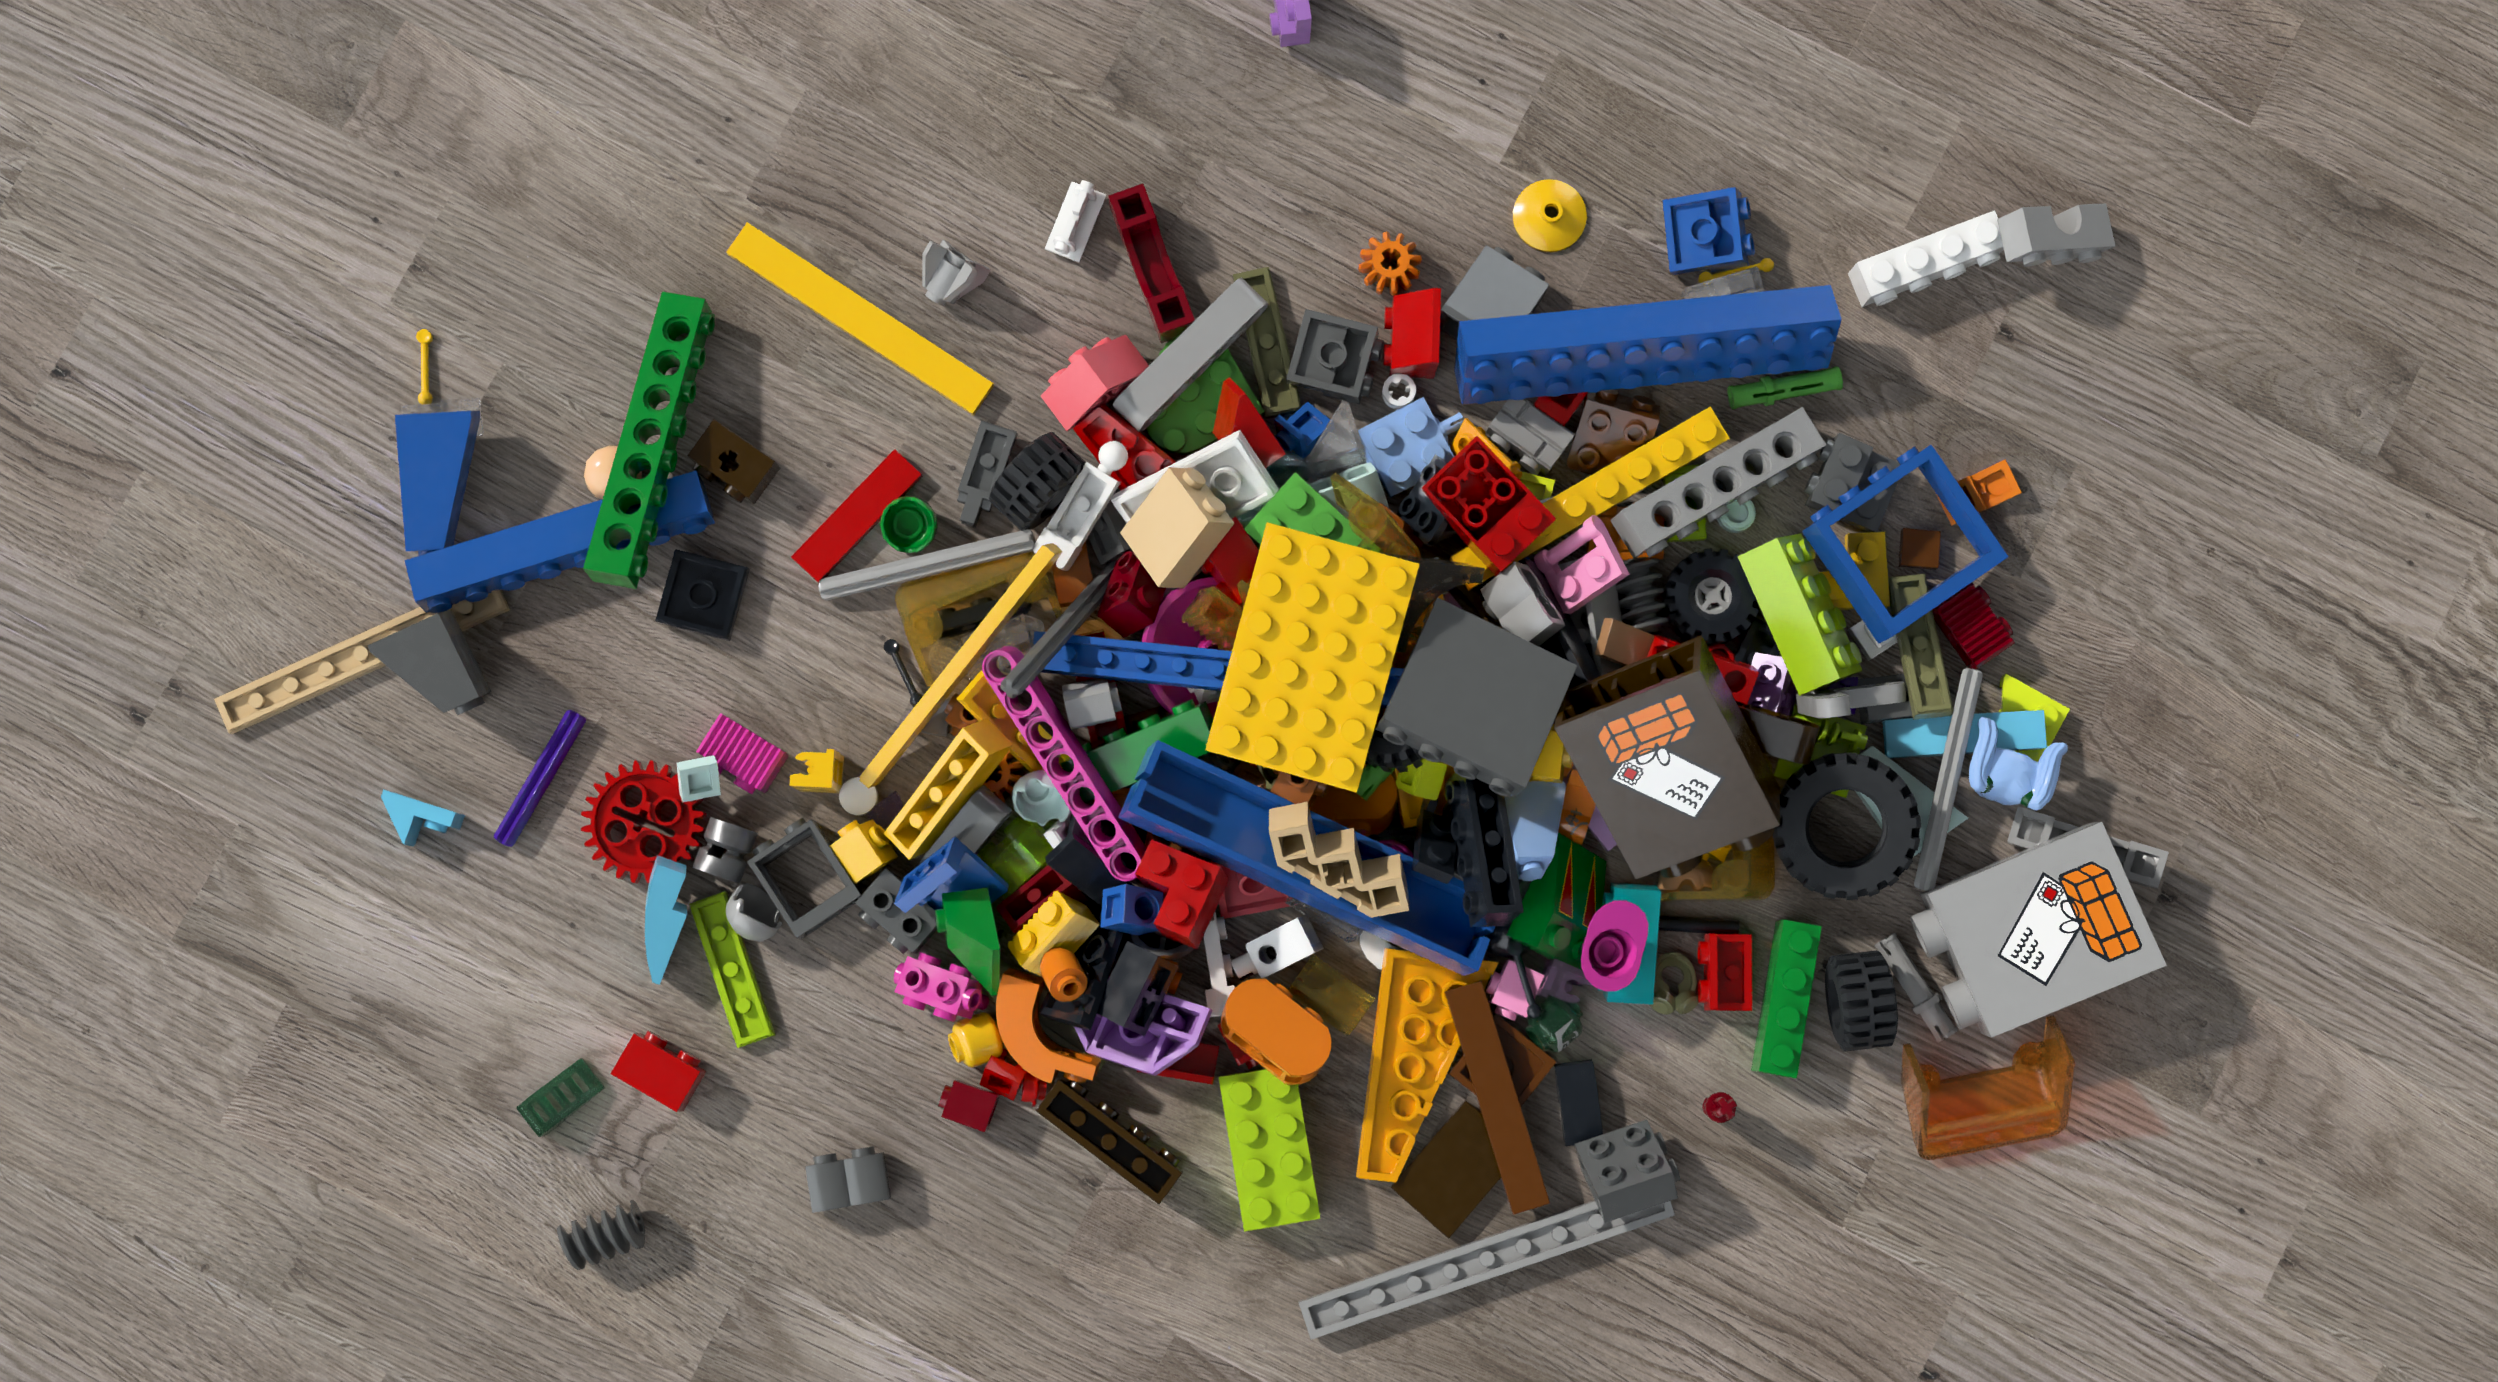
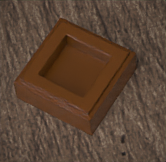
(1919, 548)

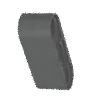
(975, 822)

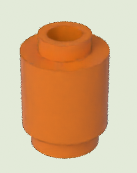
(1063, 974)

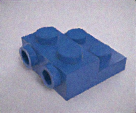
(1708, 231)

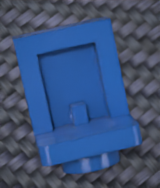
(1301, 429)

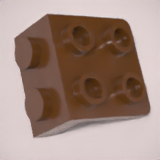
(1611, 429)

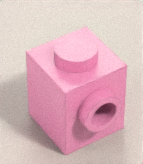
(1508, 991)

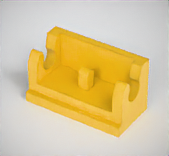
(824, 772)

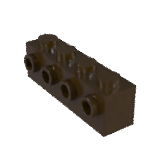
(1110, 1141)

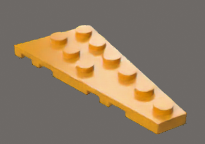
(1408, 1057)

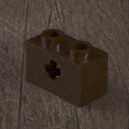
(721, 444)

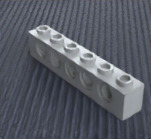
(1792, 433)

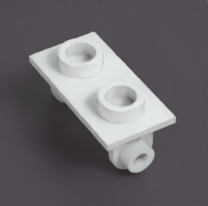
(1075, 221)

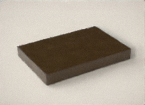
(1451, 1171)

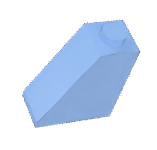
(1534, 826)

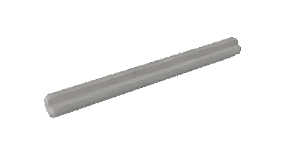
(927, 565)
(1948, 779)

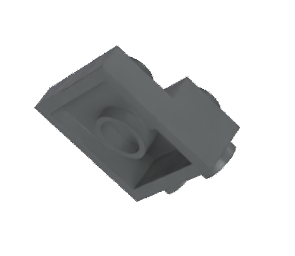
(1335, 356)
(1843, 467)

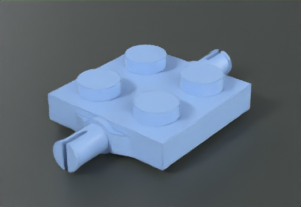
(1406, 443)

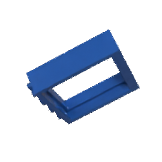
(1851, 579)

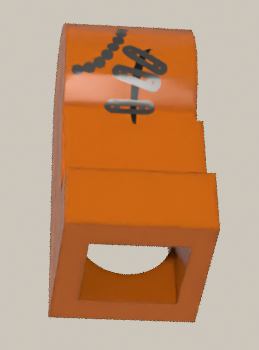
(1576, 809)

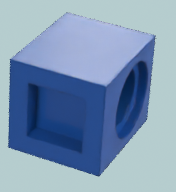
(1130, 909)

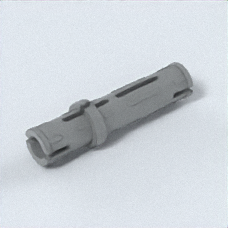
(1917, 989)

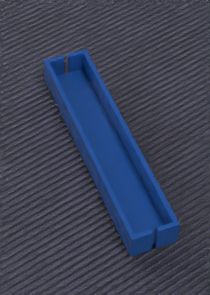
(1646, 344)
(1230, 825)

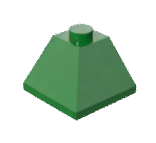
(972, 934)

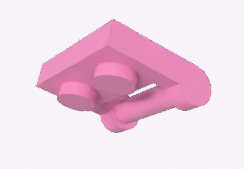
(1589, 574)

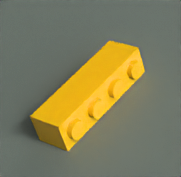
(948, 787)

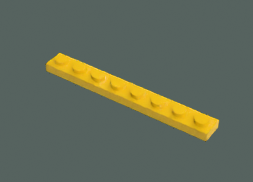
(1620, 481)

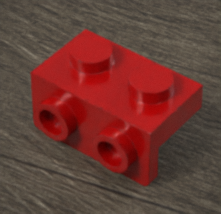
(1726, 972)

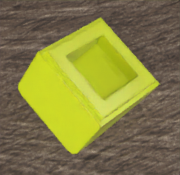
(1424, 780)

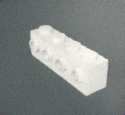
(1927, 259)

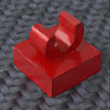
(1002, 1077)

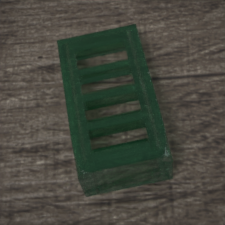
(552, 1087)

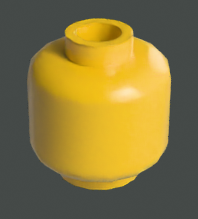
(975, 1040)

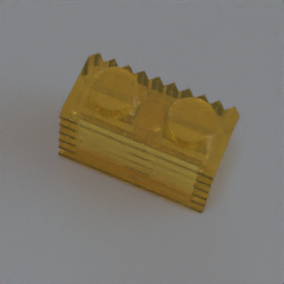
(1214, 617)

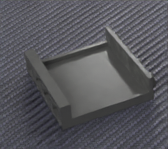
(1476, 698)

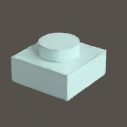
(698, 778)

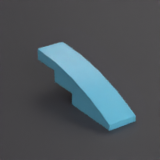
(1928, 736)

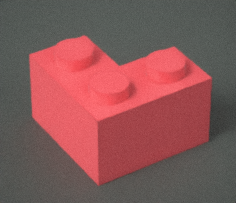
(1093, 379)

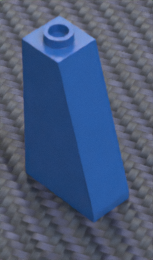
(433, 474)

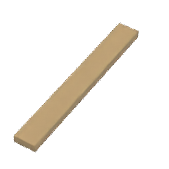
(334, 666)

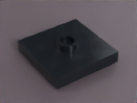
(702, 595)

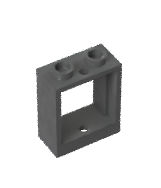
(826, 911)

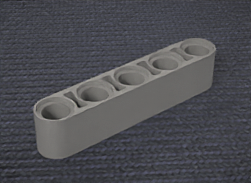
(1190, 354)

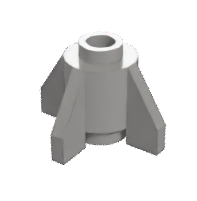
(949, 273)

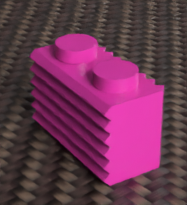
(742, 754)

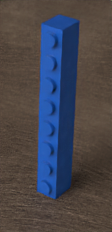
(541, 548)

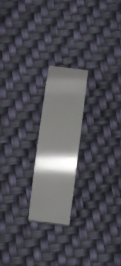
(2140, 862)

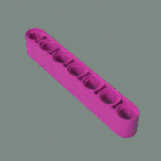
(1068, 783)

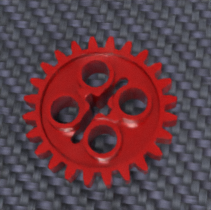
(656, 790)

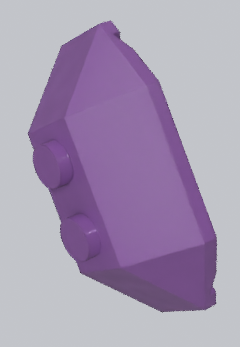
(1170, 1037)

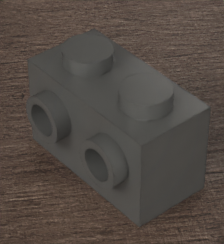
(907, 929)

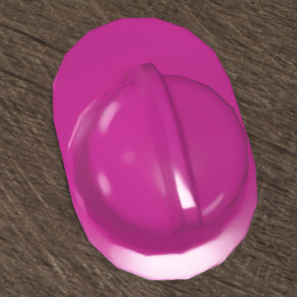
(1614, 945)

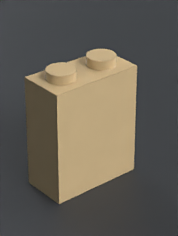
(1177, 527)

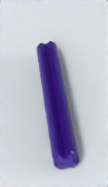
(539, 778)

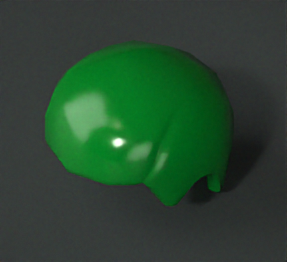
(908, 524)

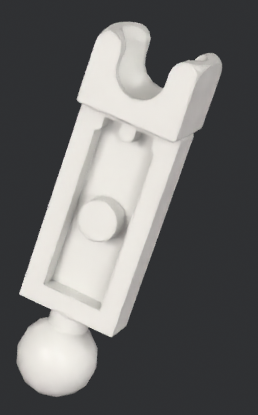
(1083, 505)
(1218, 966)

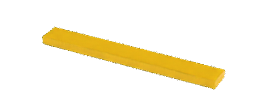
(860, 319)
(960, 664)

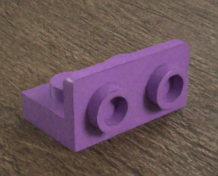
(1773, 686)

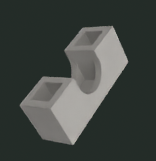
(2036, 235)

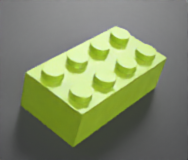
(1801, 613)
(1268, 1150)

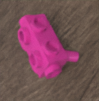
(948, 991)

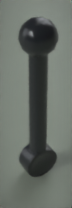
(892, 648)
(1515, 949)

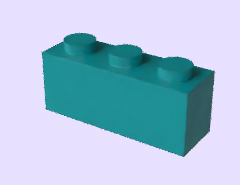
(1648, 900)

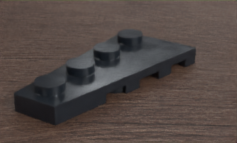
(1096, 959)

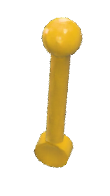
(1765, 265)
(424, 338)

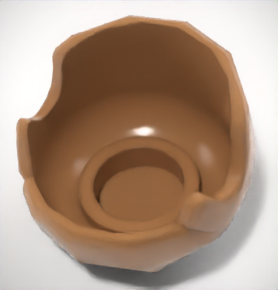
(1696, 878)

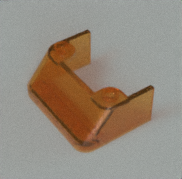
(1992, 1105)

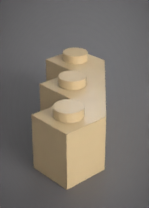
(1335, 863)

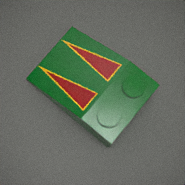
(1562, 904)

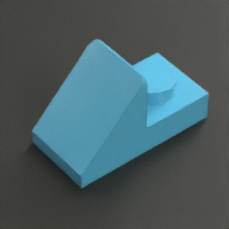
(409, 814)

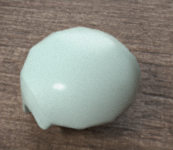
(1038, 799)

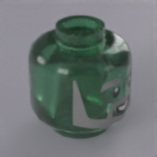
(1556, 1025)

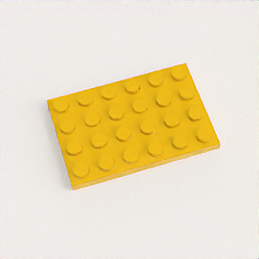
(1312, 657)

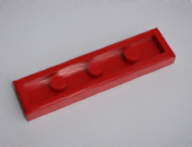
(856, 516)

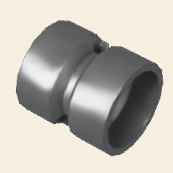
(737, 842)

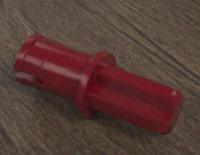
(1719, 1107)

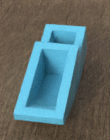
(663, 914)

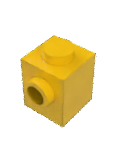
(863, 849)

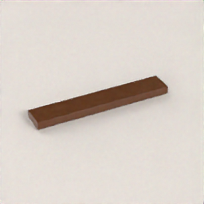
(1497, 1097)

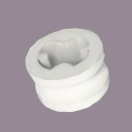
(1394, 380)

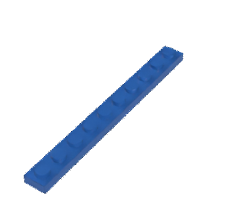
(1153, 663)

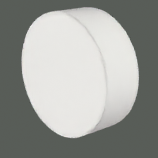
(857, 797)

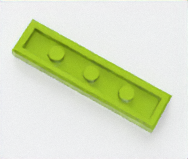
(732, 971)

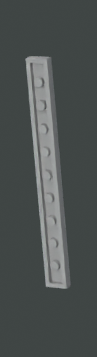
(1467, 1265)

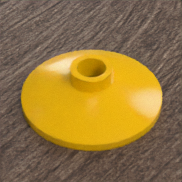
(1544, 232)

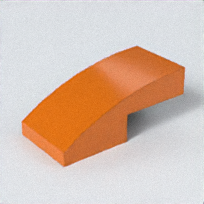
(1988, 488)

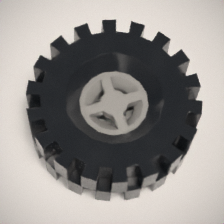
(1722, 583)

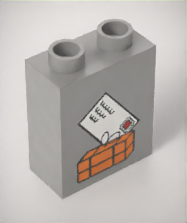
(2037, 931)

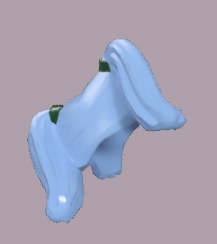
(2010, 775)

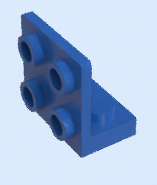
(946, 871)

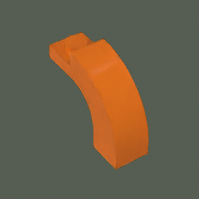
(1025, 1038)

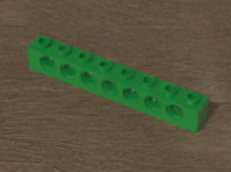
(673, 317)

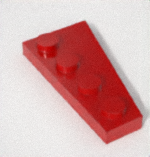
(1143, 455)

